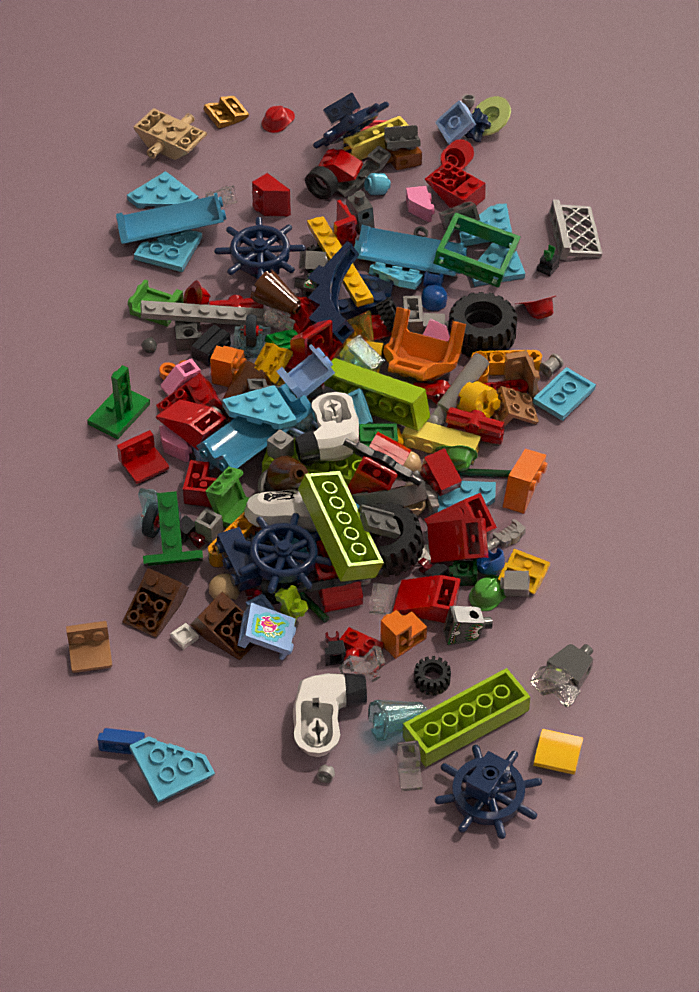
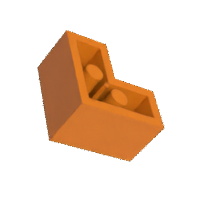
(225, 364)
(401, 632)

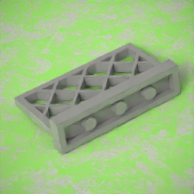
(562, 230)

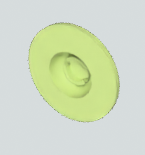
(498, 113)

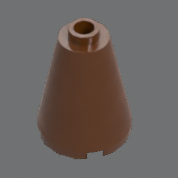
(275, 294)
(239, 382)
(286, 473)

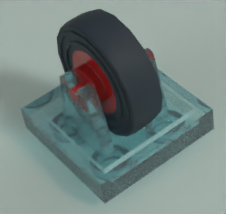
(250, 337)
(150, 513)

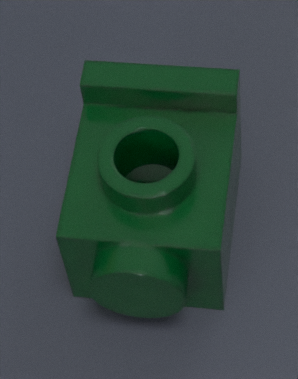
(465, 571)

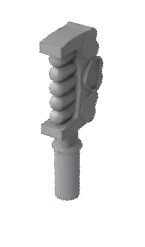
(431, 501)
(508, 535)

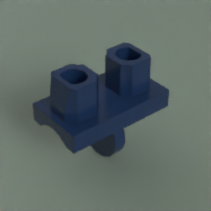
(481, 125)

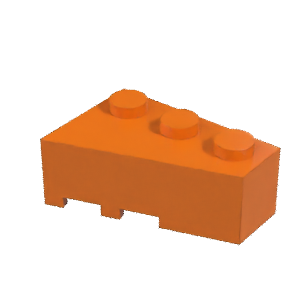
(524, 479)

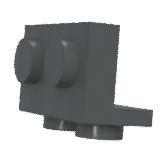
(401, 137)

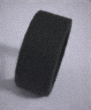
(316, 188)

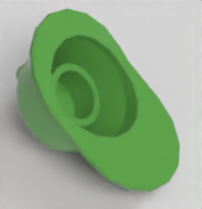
(460, 456)
(487, 593)

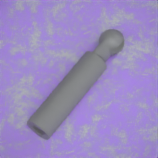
(470, 373)

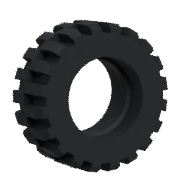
(485, 309)
(408, 548)

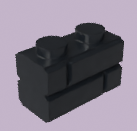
(206, 344)

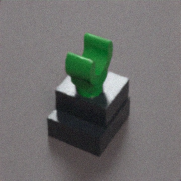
(548, 262)

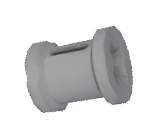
(551, 365)

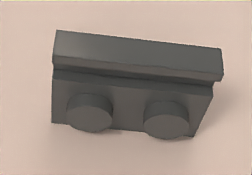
(379, 521)

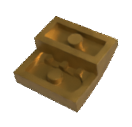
(226, 112)

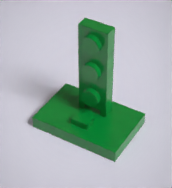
(120, 408)
(170, 534)

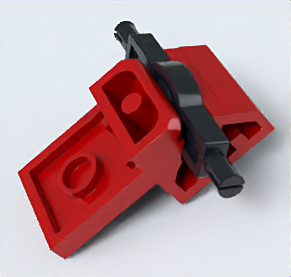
(380, 465)
(332, 591)

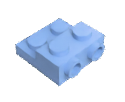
(455, 122)

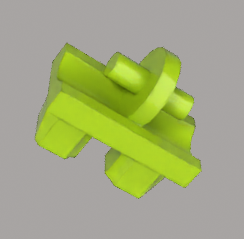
(291, 602)

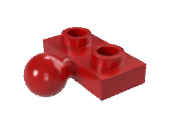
(358, 643)

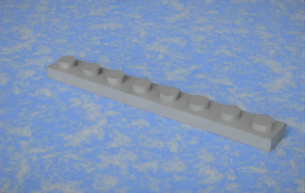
(199, 313)

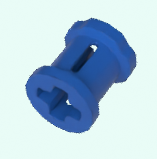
(433, 279)

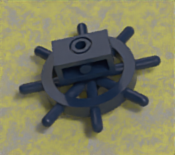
(349, 121)
(259, 254)
(279, 561)
(487, 786)

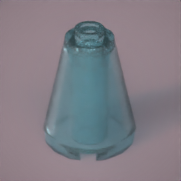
(390, 715)

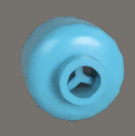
(377, 184)

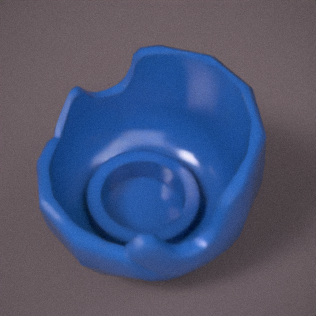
(434, 298)
(493, 564)

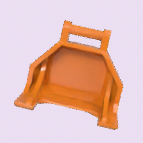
(419, 354)

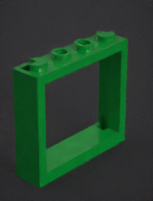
(469, 266)

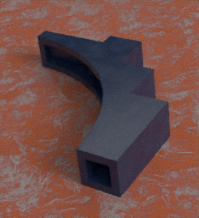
(325, 297)

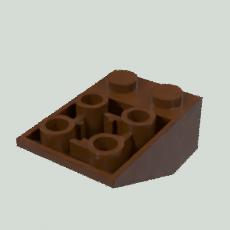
(155, 603)
(221, 625)

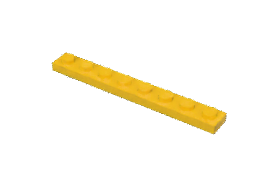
(329, 243)

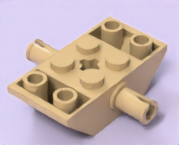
(168, 135)

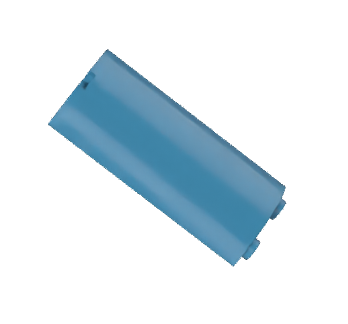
(170, 219)
(403, 249)
(242, 439)

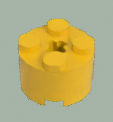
(479, 397)

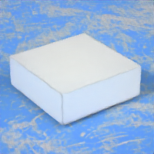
(184, 636)

